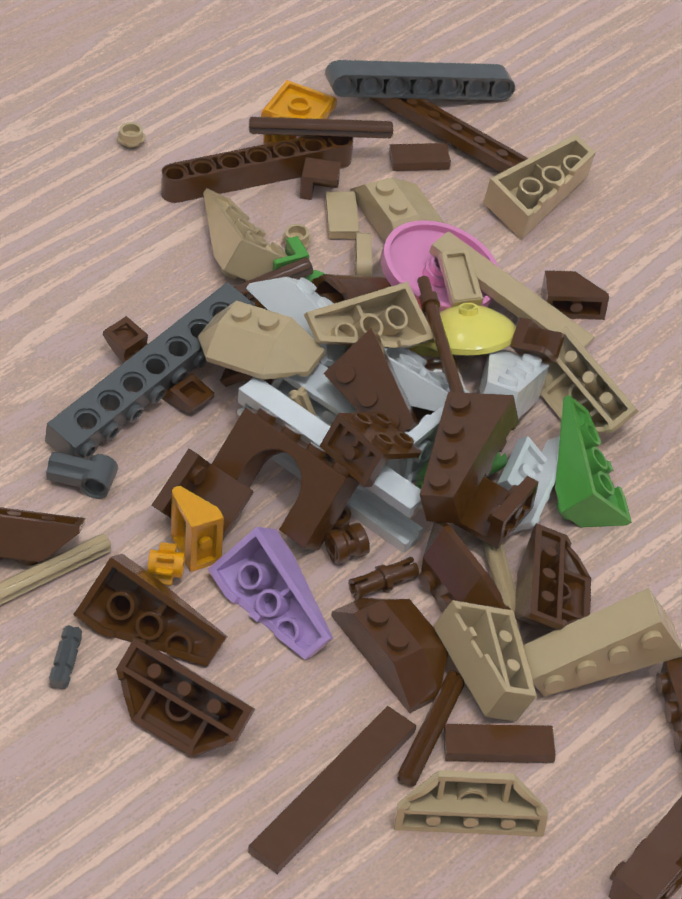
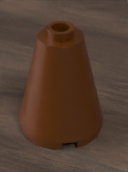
(344, 287)

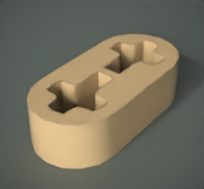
(363, 254)

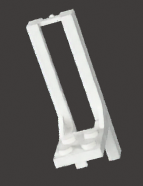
(391, 499)

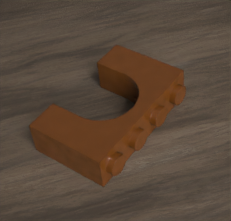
(324, 483)

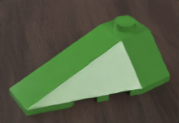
(582, 474)

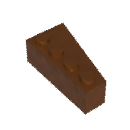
(463, 451)

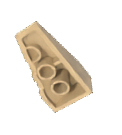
(388, 311)

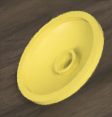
(475, 330)

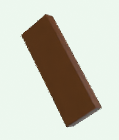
(499, 743)

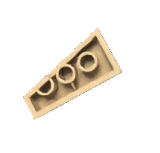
(537, 185)
(604, 645)

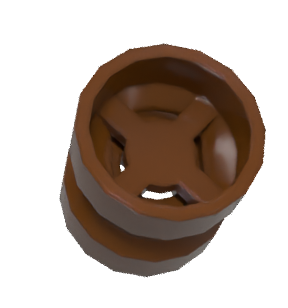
(347, 543)

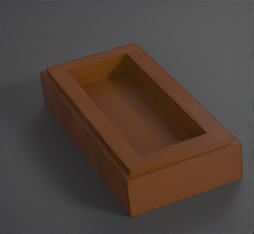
(419, 156)

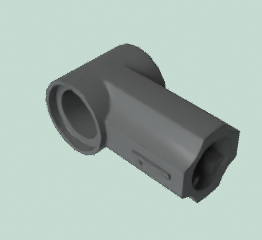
(91, 475)

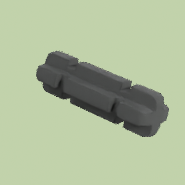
(65, 657)

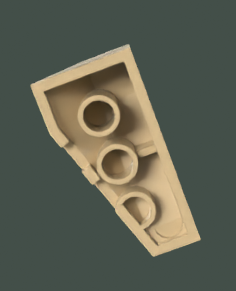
(236, 241)

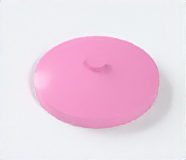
(408, 257)

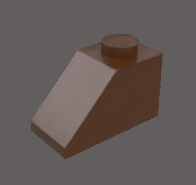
(574, 295)

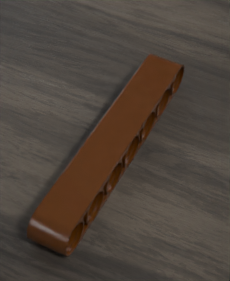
(250, 166)

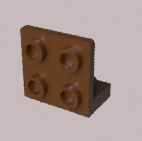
(366, 443)
(208, 483)
(498, 510)

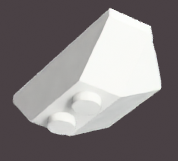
(294, 299)

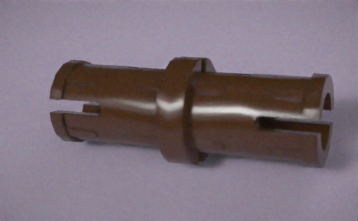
(383, 578)

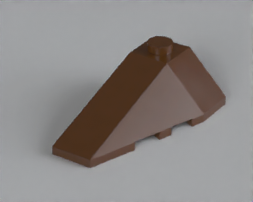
(134, 604)

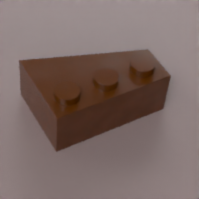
(370, 381)
(655, 865)

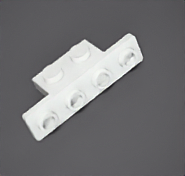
(541, 466)

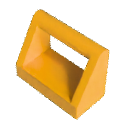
(204, 529)

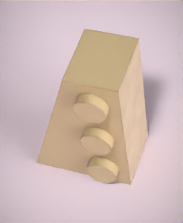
(489, 657)

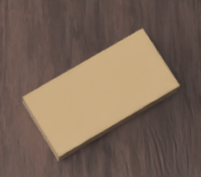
(342, 215)
(460, 277)

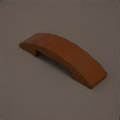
(128, 338)

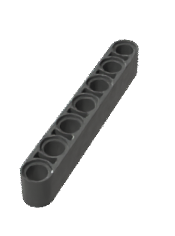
(419, 80)

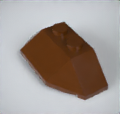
(35, 535)
(454, 573)
(551, 582)
(397, 646)
(179, 702)

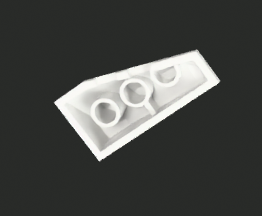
(422, 387)

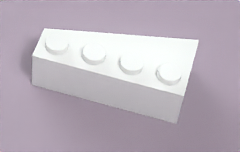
(514, 375)

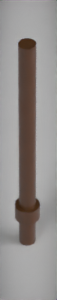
(430, 304)

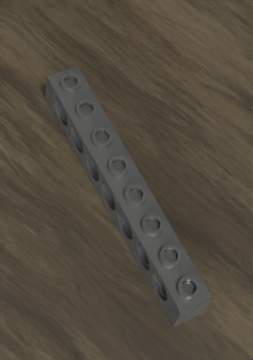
(168, 356)

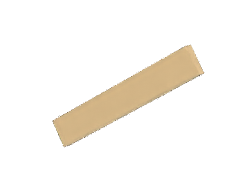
(512, 293)

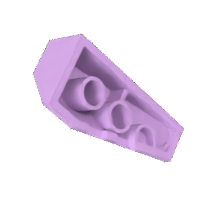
(271, 587)

